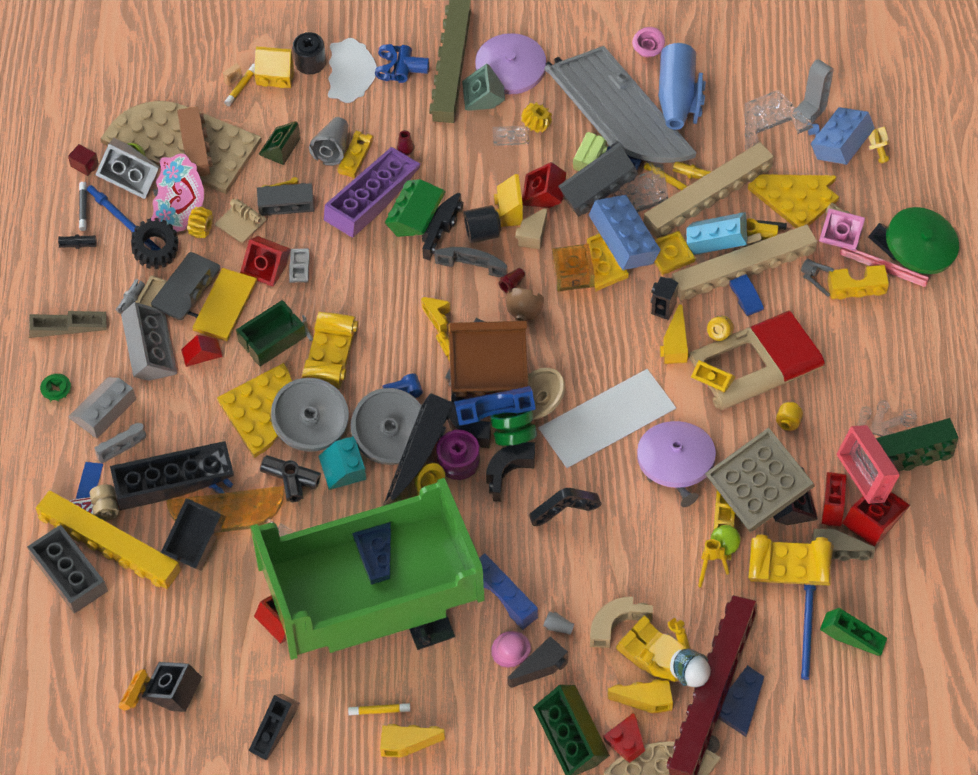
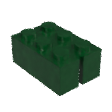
(271, 333)

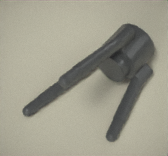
(811, 269)

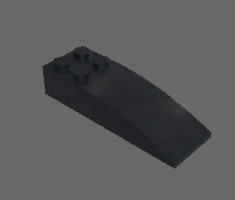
(423, 437)
(170, 475)

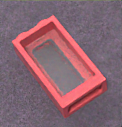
(868, 464)

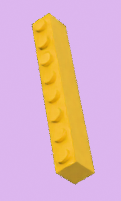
(108, 539)

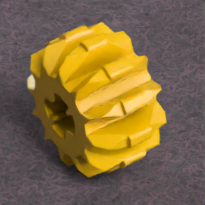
(536, 117)
(200, 222)

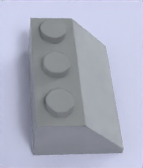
(103, 406)

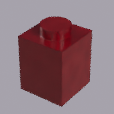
(83, 159)

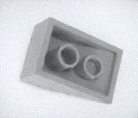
(127, 168)

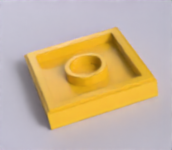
(673, 253)

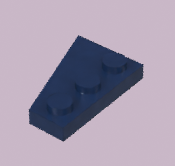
(375, 551)
(741, 700)

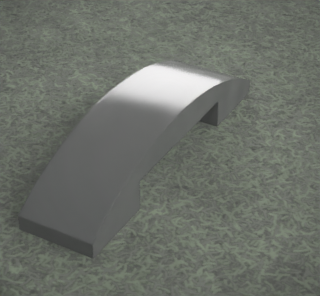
(471, 256)

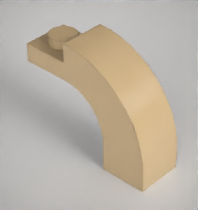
(611, 615)

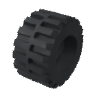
(156, 257)

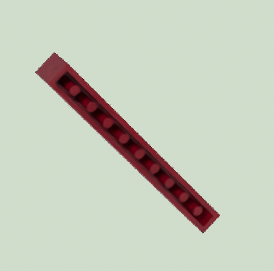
(710, 697)

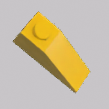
(675, 342)

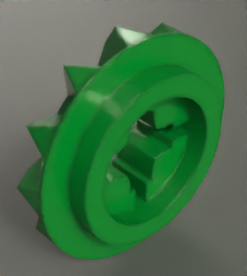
(55, 380)

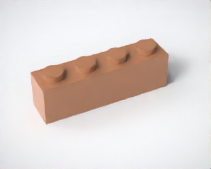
(193, 139)

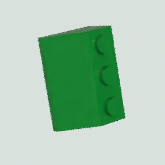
(414, 208)

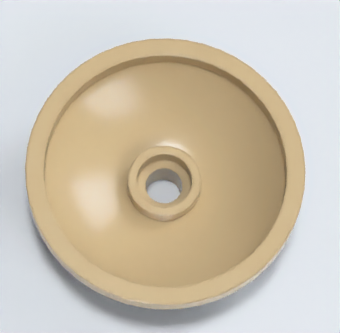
(547, 390)

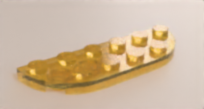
(239, 507)

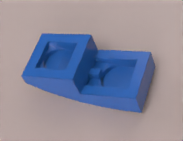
(746, 294)

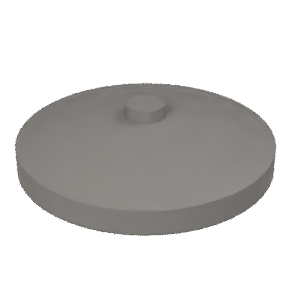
(309, 414)
(384, 424)

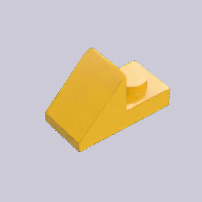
(435, 311)

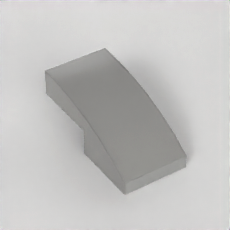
(299, 265)

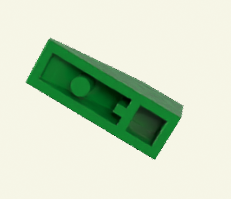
(852, 631)

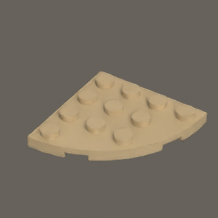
(655, 760)

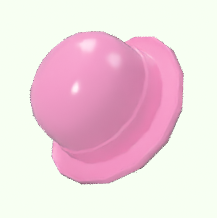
(648, 42)
(510, 649)

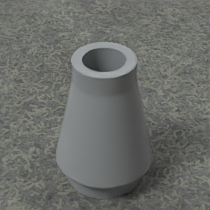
(557, 623)

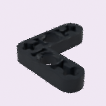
(559, 501)

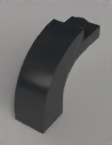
(480, 430)
(504, 461)

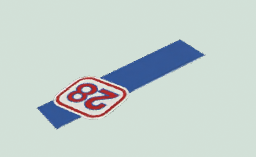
(89, 480)

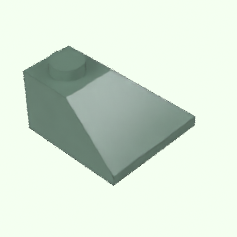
(482, 90)

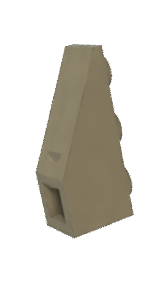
(845, 546)

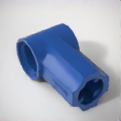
(409, 384)

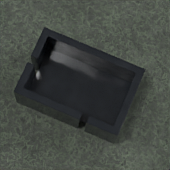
(193, 534)

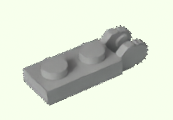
(120, 442)

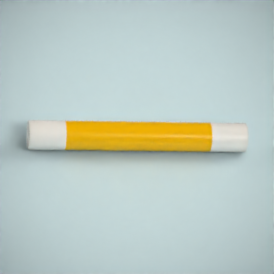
(240, 85)
(392, 708)

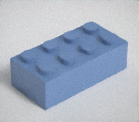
(624, 232)

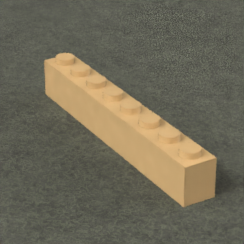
(708, 190)
(747, 260)

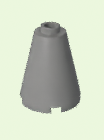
(330, 142)

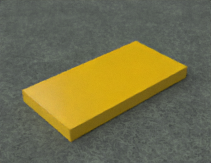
(224, 304)

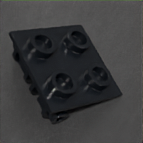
(432, 633)

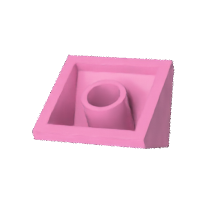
(842, 229)

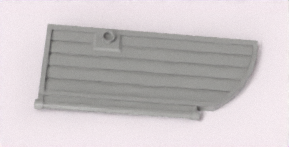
(619, 107)

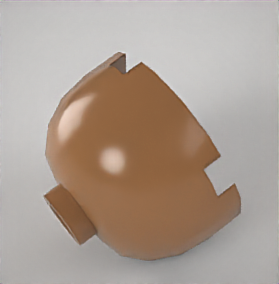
(524, 304)

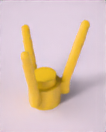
(711, 552)

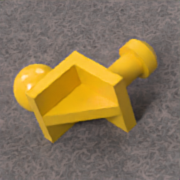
(878, 139)

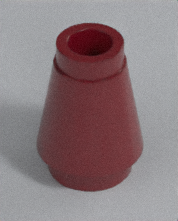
(405, 143)
(511, 280)

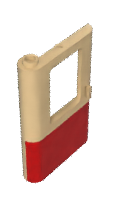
(782, 347)

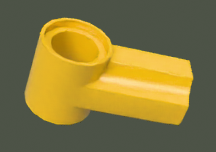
(765, 230)

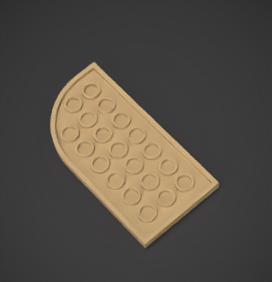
(158, 132)

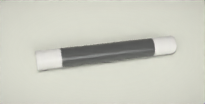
(82, 206)

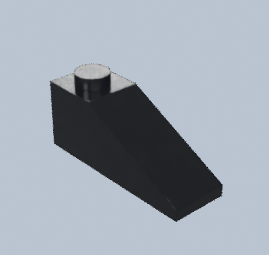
(541, 663)
(273, 725)

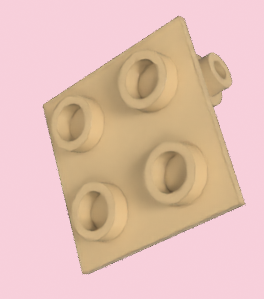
(240, 221)

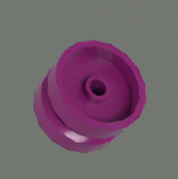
(458, 454)

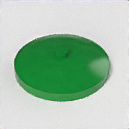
(922, 240)

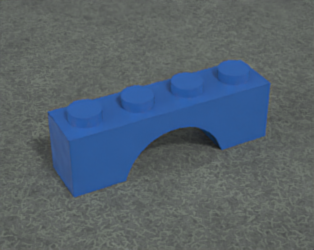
(509, 401)
(517, 604)

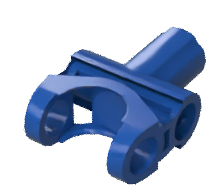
(402, 65)

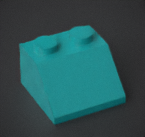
(342, 463)

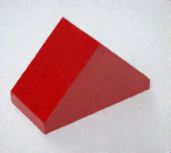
(201, 350)

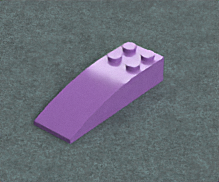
(370, 192)

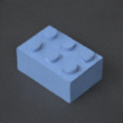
(842, 135)

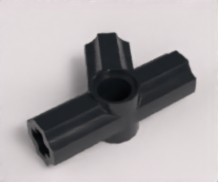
(292, 482)

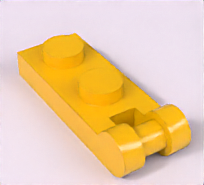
(355, 154)

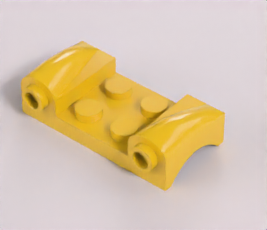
(330, 348)
(790, 561)

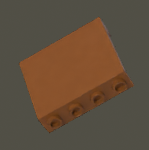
(487, 357)

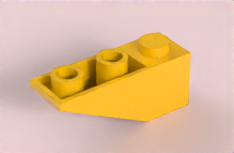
(649, 697)
(402, 741)

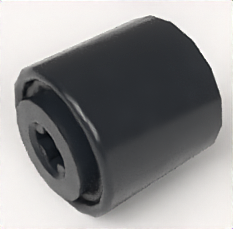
(309, 53)
(482, 224)

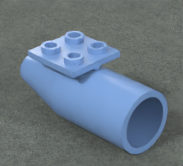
(677, 85)

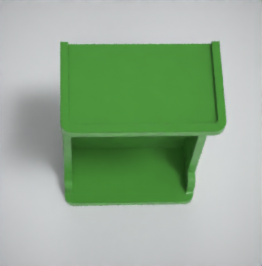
(325, 588)

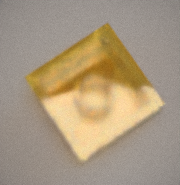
(573, 267)

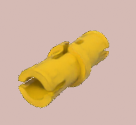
(689, 170)

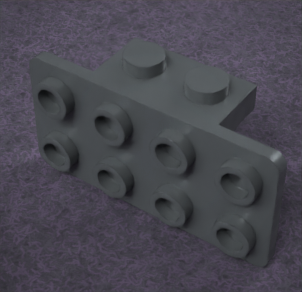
(185, 286)

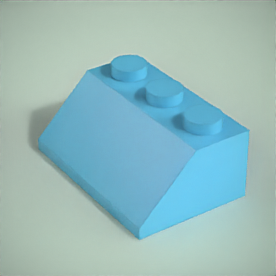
(717, 233)

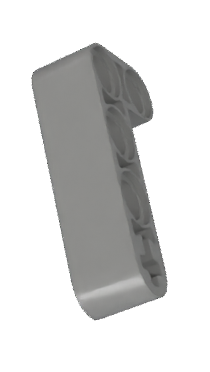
(816, 90)

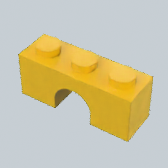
(843, 286)

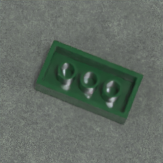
(920, 445)

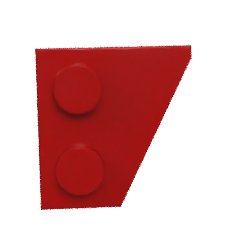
(626, 739)

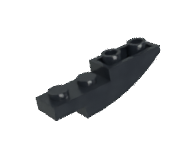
(441, 222)

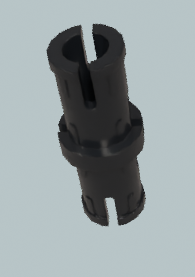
(77, 241)

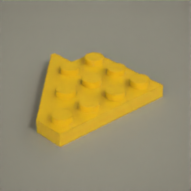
(795, 197)

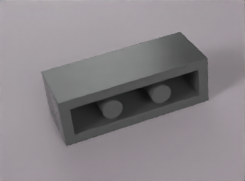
(285, 199)

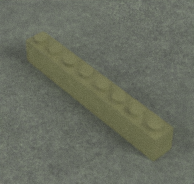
(451, 61)

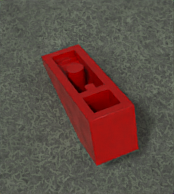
(834, 499)

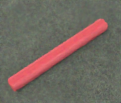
(891, 268)

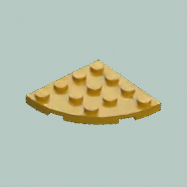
(251, 406)

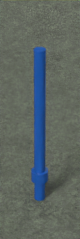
(103, 200)
(806, 652)

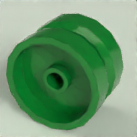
(513, 428)

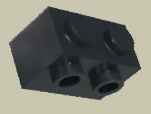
(664, 297)

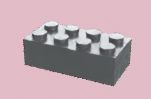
(67, 569)

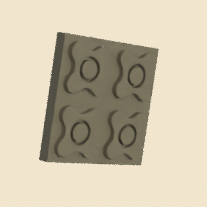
(759, 480)

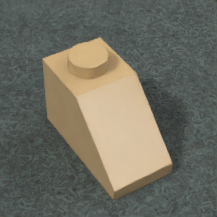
(532, 230)

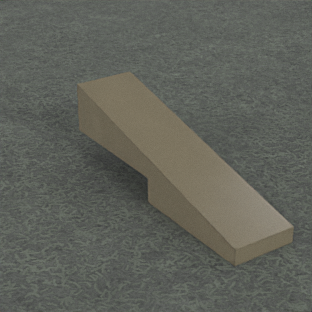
(74, 322)

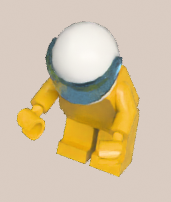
(664, 655)

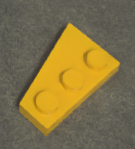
(604, 264)

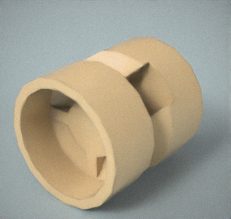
(104, 502)

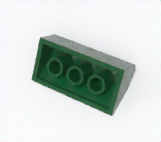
(570, 730)

